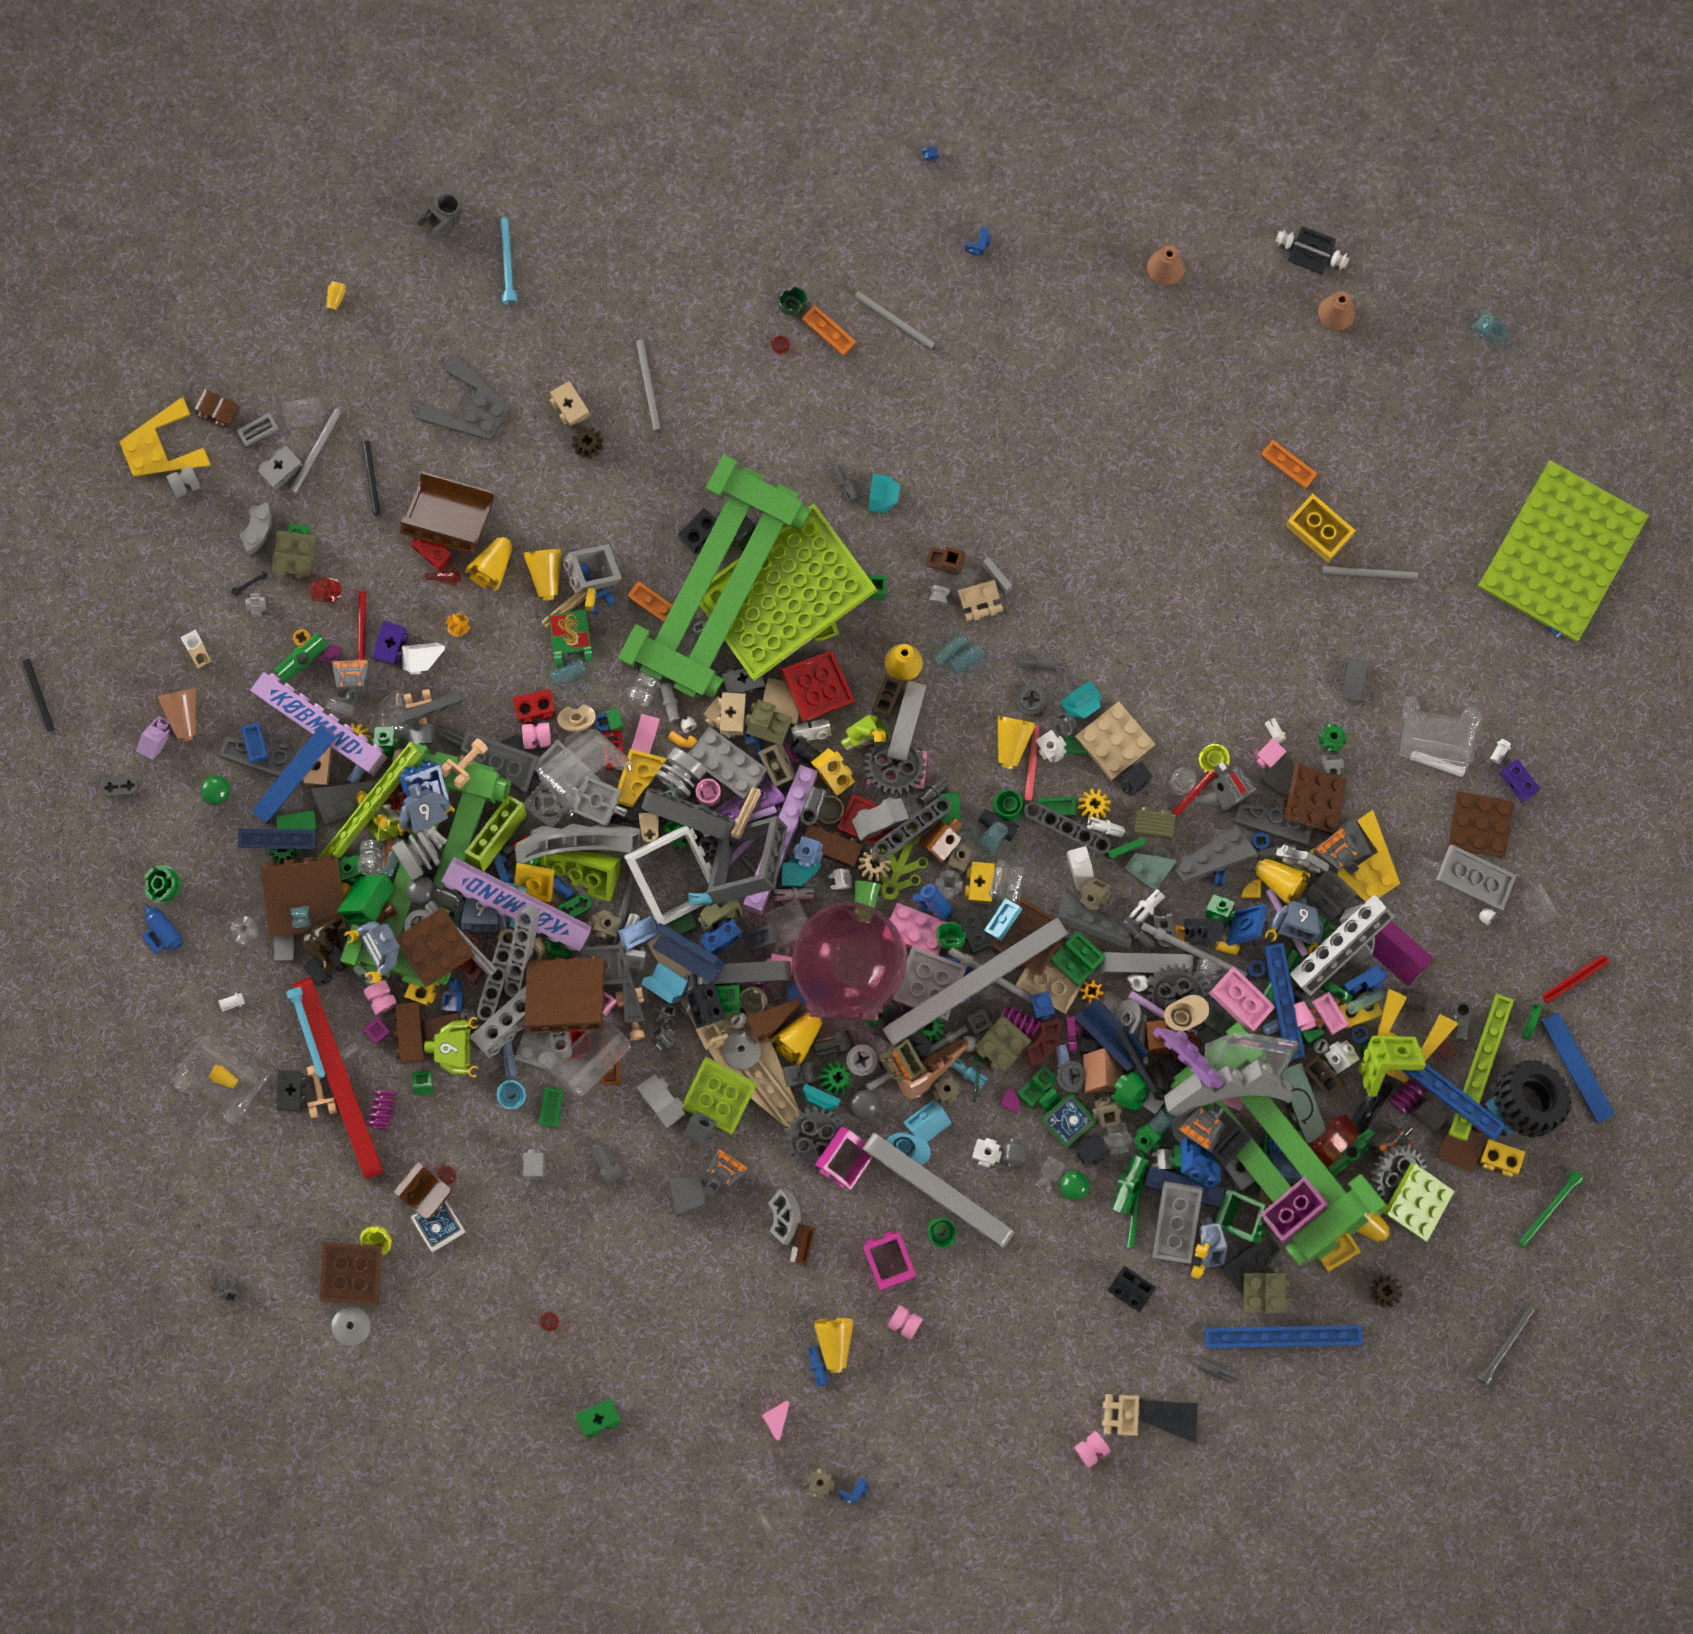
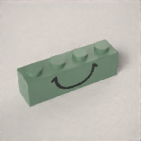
(1303, 1106)

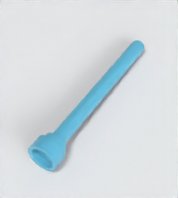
(509, 294)
(295, 996)

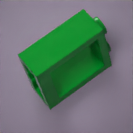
(1227, 1212)

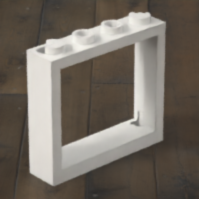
(698, 853)

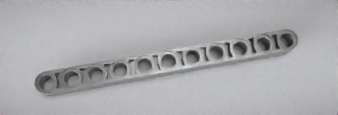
(975, 981)

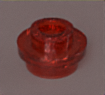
(776, 340)
(442, 1170)
(544, 1317)

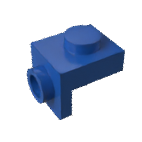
(984, 240)
(1042, 1006)
(860, 1489)

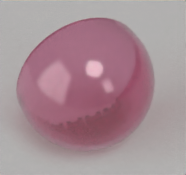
(849, 961)

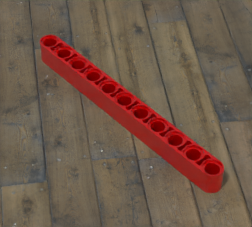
(339, 1081)

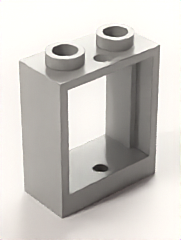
(606, 562)

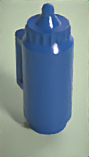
(933, 901)
(163, 929)

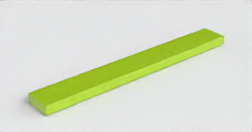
(372, 802)
(1483, 1061)

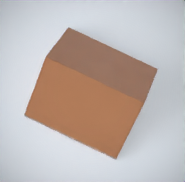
(1101, 1071)

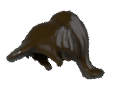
(320, 941)

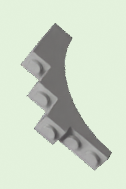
(574, 837)
(1253, 1080)

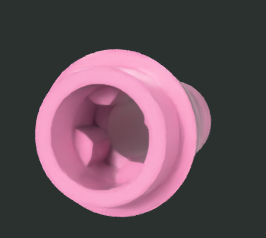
(1304, 1017)

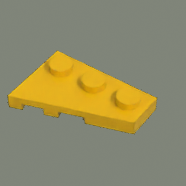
(639, 777)

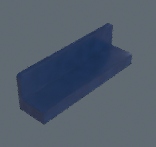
(277, 838)
(687, 954)
(1101, 1025)

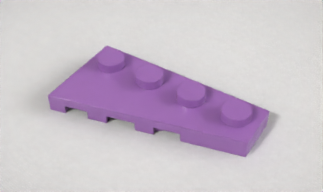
(769, 796)
(1189, 1055)

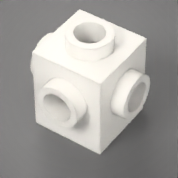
(1049, 740)
(1341, 1056)
(986, 1160)

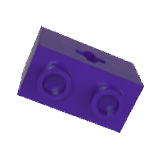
(387, 633)
(1519, 781)

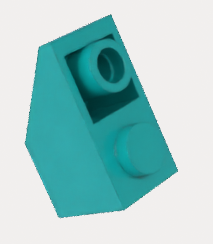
(796, 875)

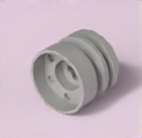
(682, 770)
(416, 855)

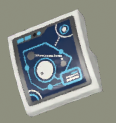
(439, 1229)

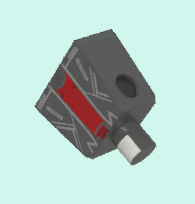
(1231, 785)

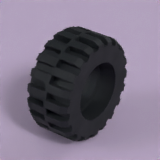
(1546, 1084)

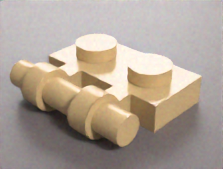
(977, 595)
(1127, 1415)

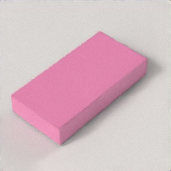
(645, 733)
(1330, 1013)

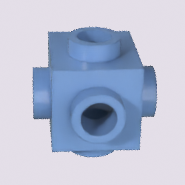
(808, 846)

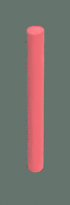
(1032, 764)

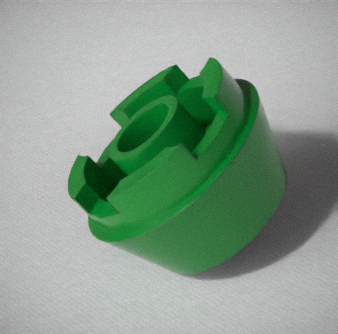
(162, 884)
(1130, 1091)

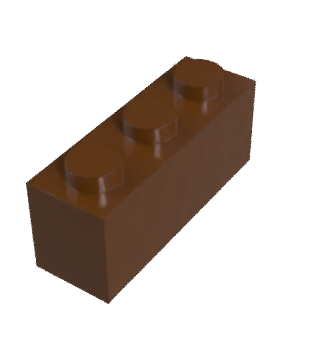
(835, 846)
(409, 1033)

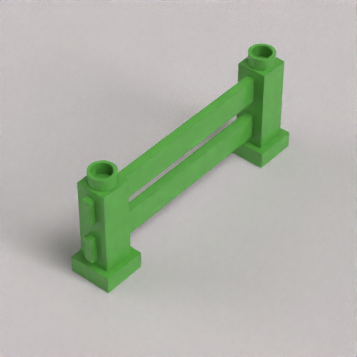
(745, 491)
(482, 787)
(1345, 1210)

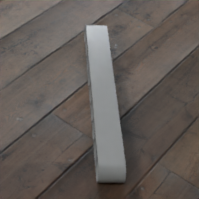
(938, 1190)

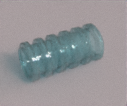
(967, 658)
(568, 672)

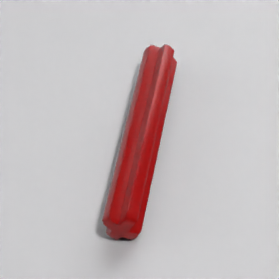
(1576, 978)

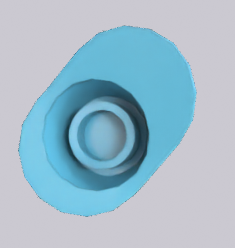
(912, 1146)

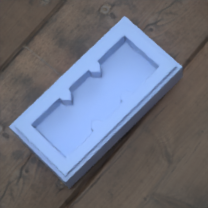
(638, 932)

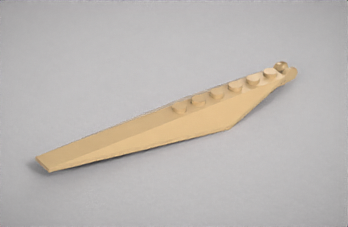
(767, 1072)

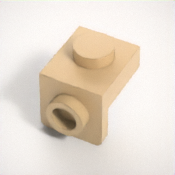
(711, 1036)

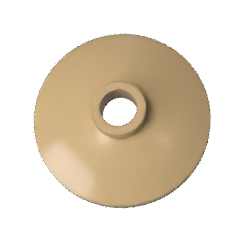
(576, 719)

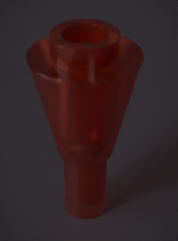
(448, 576)

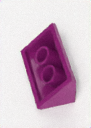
(1400, 953)
(1294, 1209)

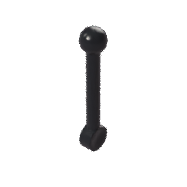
(235, 591)

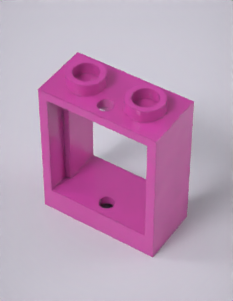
(858, 1166)
(900, 1278)

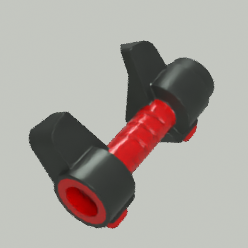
(509, 847)

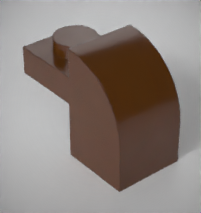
(948, 560)

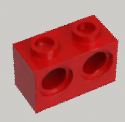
(432, 552)
(533, 700)

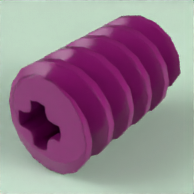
(1021, 1022)
(1407, 1096)
(382, 1110)

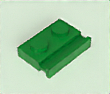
(730, 998)

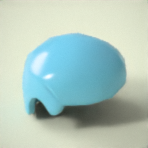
(508, 1089)

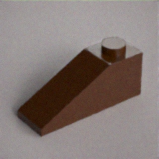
(767, 1023)

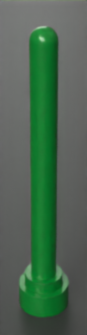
(1574, 1180)

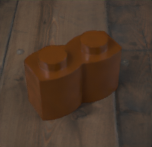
(217, 409)

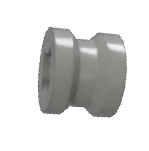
(939, 595)

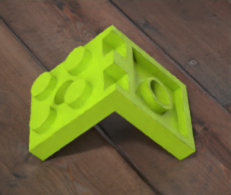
(1384, 1055)

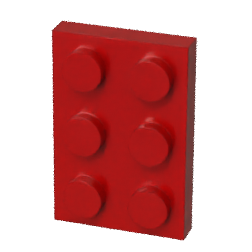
(854, 806)

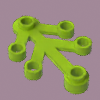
(899, 868)

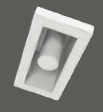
(420, 657)
(1080, 866)

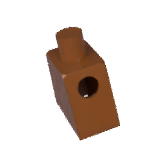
(941, 839)
(1152, 1041)

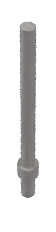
(1161, 934)
(968, 961)
(949, 1038)

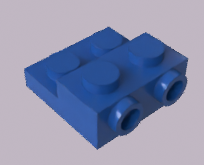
(427, 776)
(722, 937)
(1367, 981)
(1199, 1163)

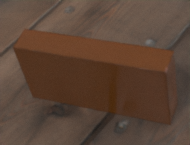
(802, 1244)

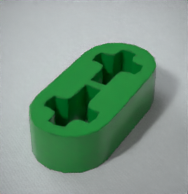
(575, 901)

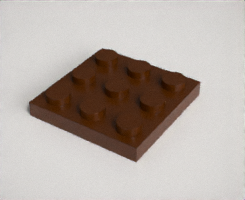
(1315, 799)
(1481, 824)
(1027, 922)
(434, 947)
(351, 1273)

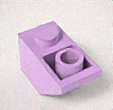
(154, 738)

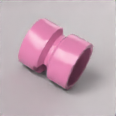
(536, 735)
(708, 792)
(380, 996)
(905, 1322)
(1092, 1449)

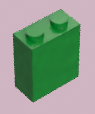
(366, 899)

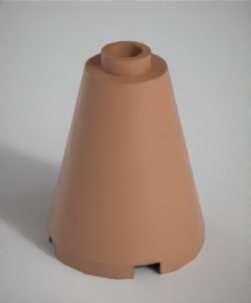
(1166, 266)
(1337, 311)
(181, 712)

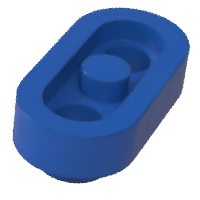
(500, 861)

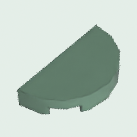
(361, 973)

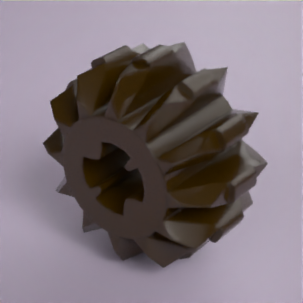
(594, 439)
(1381, 1295)

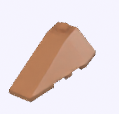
(934, 1067)

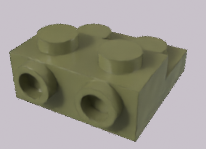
(293, 554)
(767, 723)
(713, 915)
(1002, 1043)
(1265, 1292)

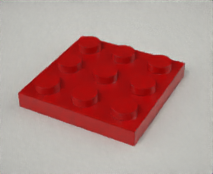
(817, 686)

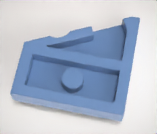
(1285, 1167)

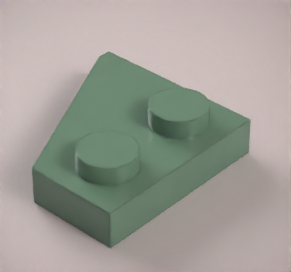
(1150, 868)

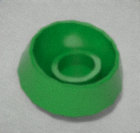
(1007, 808)

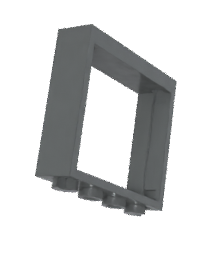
(766, 879)

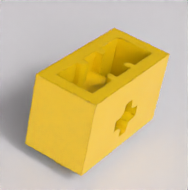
(982, 871)

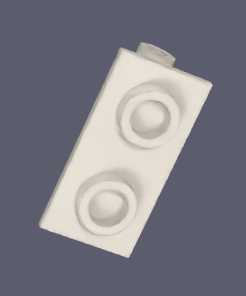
(819, 730)

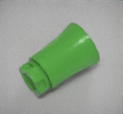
(866, 892)

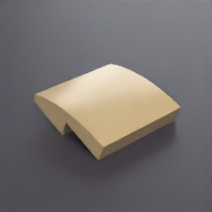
(779, 695)

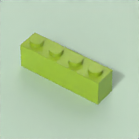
(495, 833)

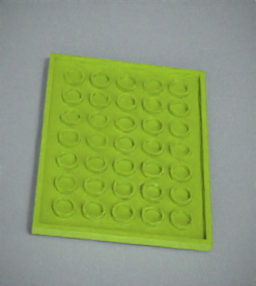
(1563, 551)
(796, 596)

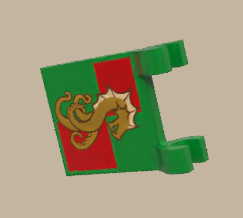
(570, 635)

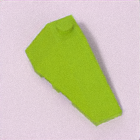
(590, 869)

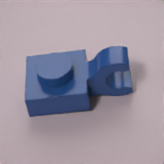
(452, 998)

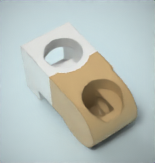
(196, 648)

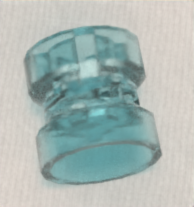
(297, 913)

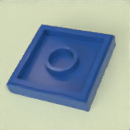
(1247, 925)

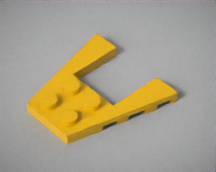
(146, 452)
(1377, 872)
(1440, 1030)

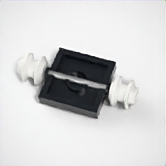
(1312, 250)

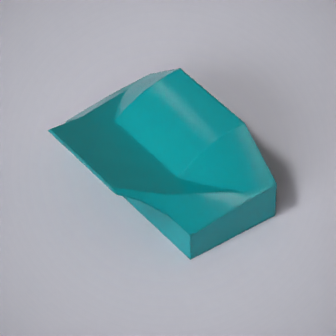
(883, 493)
(1082, 701)
(819, 1098)

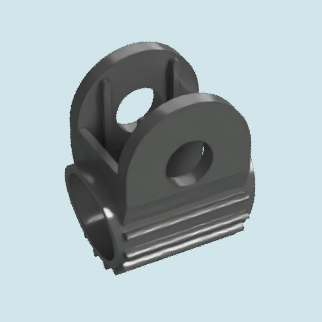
(432, 212)

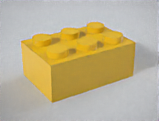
(1320, 528)

